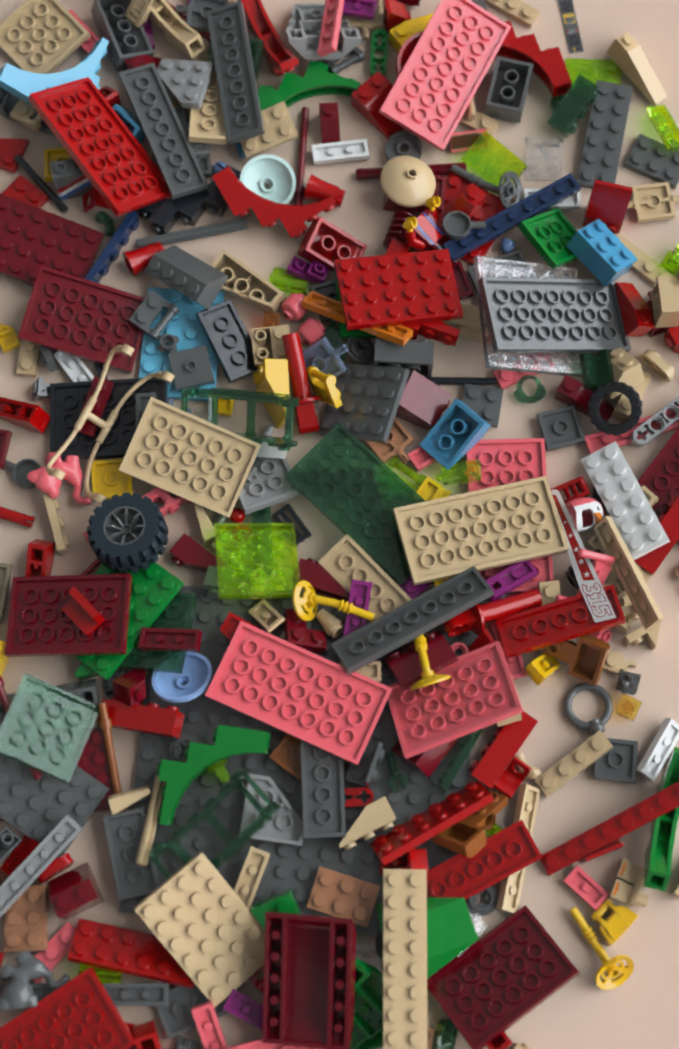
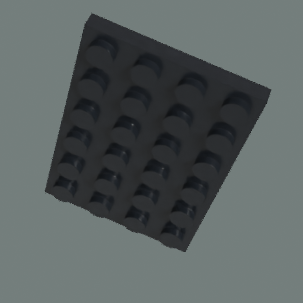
(66, 406)

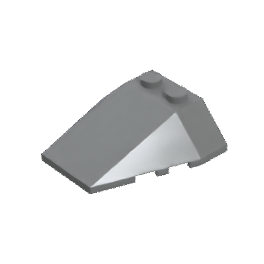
(305, 30)

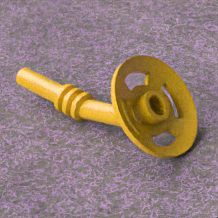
(311, 600)
(428, 675)
(609, 965)

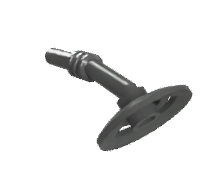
(503, 190)

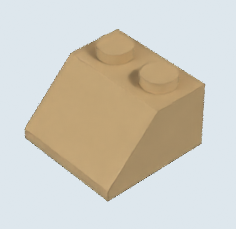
(665, 303)
(625, 369)

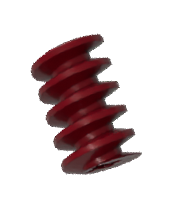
(396, 227)

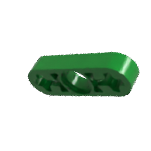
(382, 48)

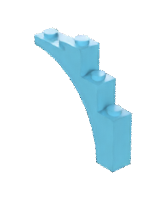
(24, 83)

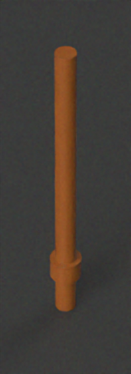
(105, 724)

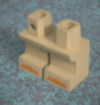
(624, 892)

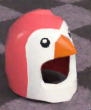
(585, 513)

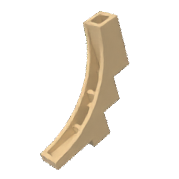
(176, 30)

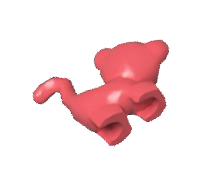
(51, 485)

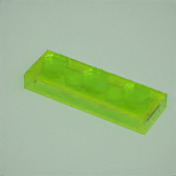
(665, 126)

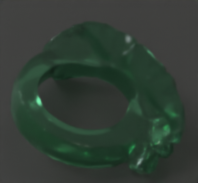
(539, 394)

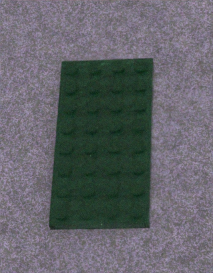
(356, 496)

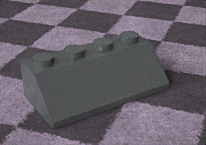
(123, 36)
(187, 275)

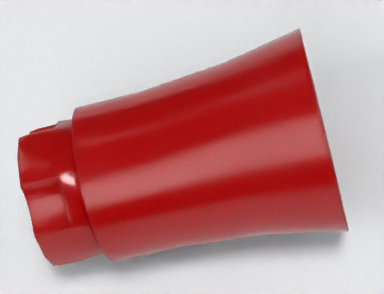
(319, 189)
(138, 259)

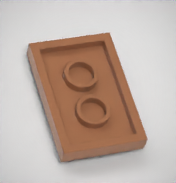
(343, 896)
(27, 921)

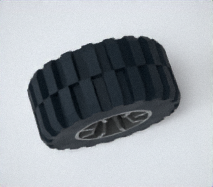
(127, 532)

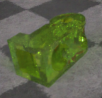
(671, 261)

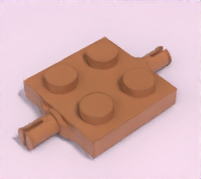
(395, 446)

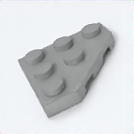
(186, 80)
(266, 485)
(285, 824)

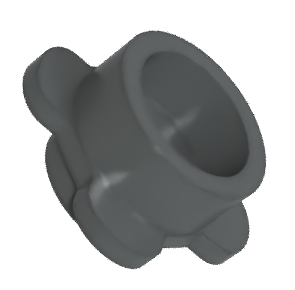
(164, 339)

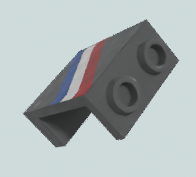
(69, 179)

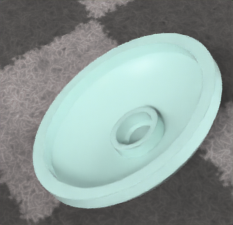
(273, 171)

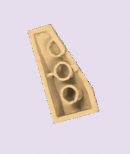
(634, 63)

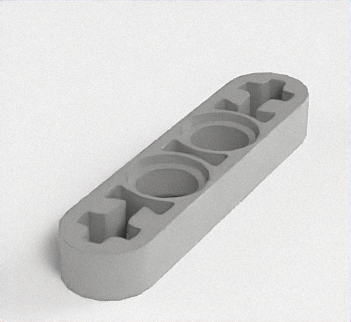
(660, 417)

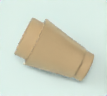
(330, 623)

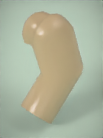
(534, 773)

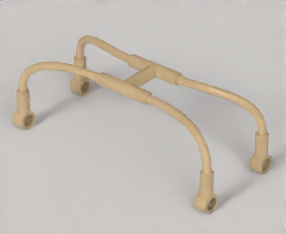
(106, 426)

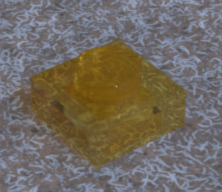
(628, 707)

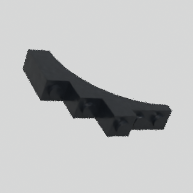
(187, 209)

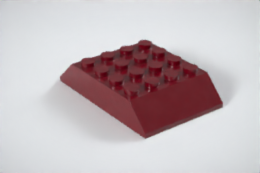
(309, 980)

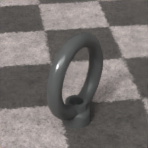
(594, 725)

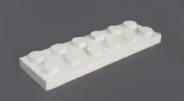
(625, 500)

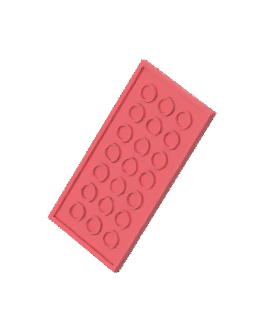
(445, 70)
(505, 463)
(298, 693)

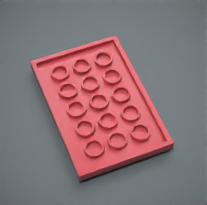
(470, 700)

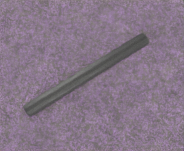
(194, 233)

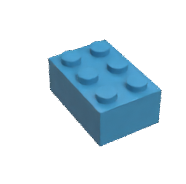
(601, 252)

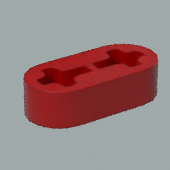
(357, 791)
(55, 868)

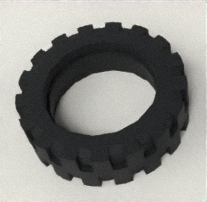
(600, 423)

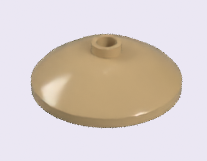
(404, 188)

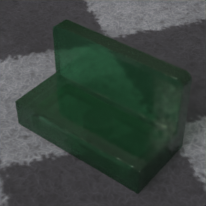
(596, 369)

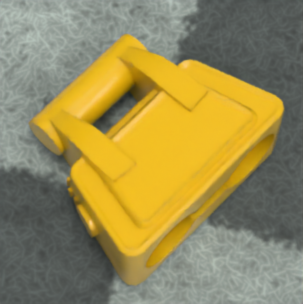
(616, 923)

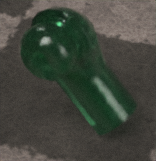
(103, 217)

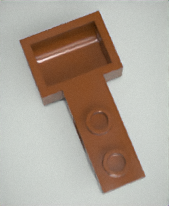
(585, 657)
(469, 834)

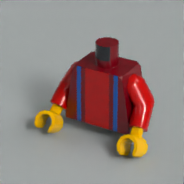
(424, 231)

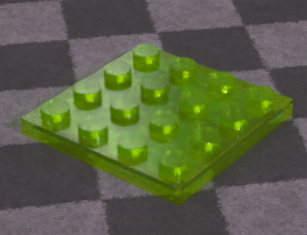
(256, 560)

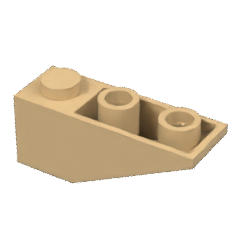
(373, 818)

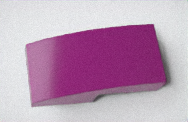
(311, 272)

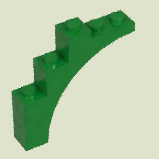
(315, 82)
(179, 775)
(660, 846)

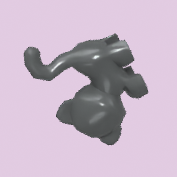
(18, 992)

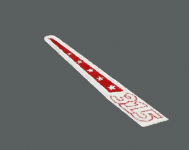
(584, 571)

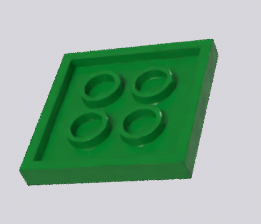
(549, 236)

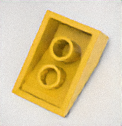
(406, 29)
(274, 378)

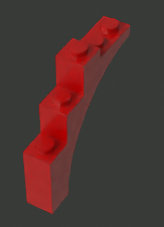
(277, 55)
(546, 63)
(292, 216)
(431, 330)

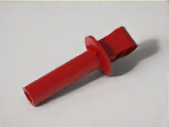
(306, 416)
(478, 615)

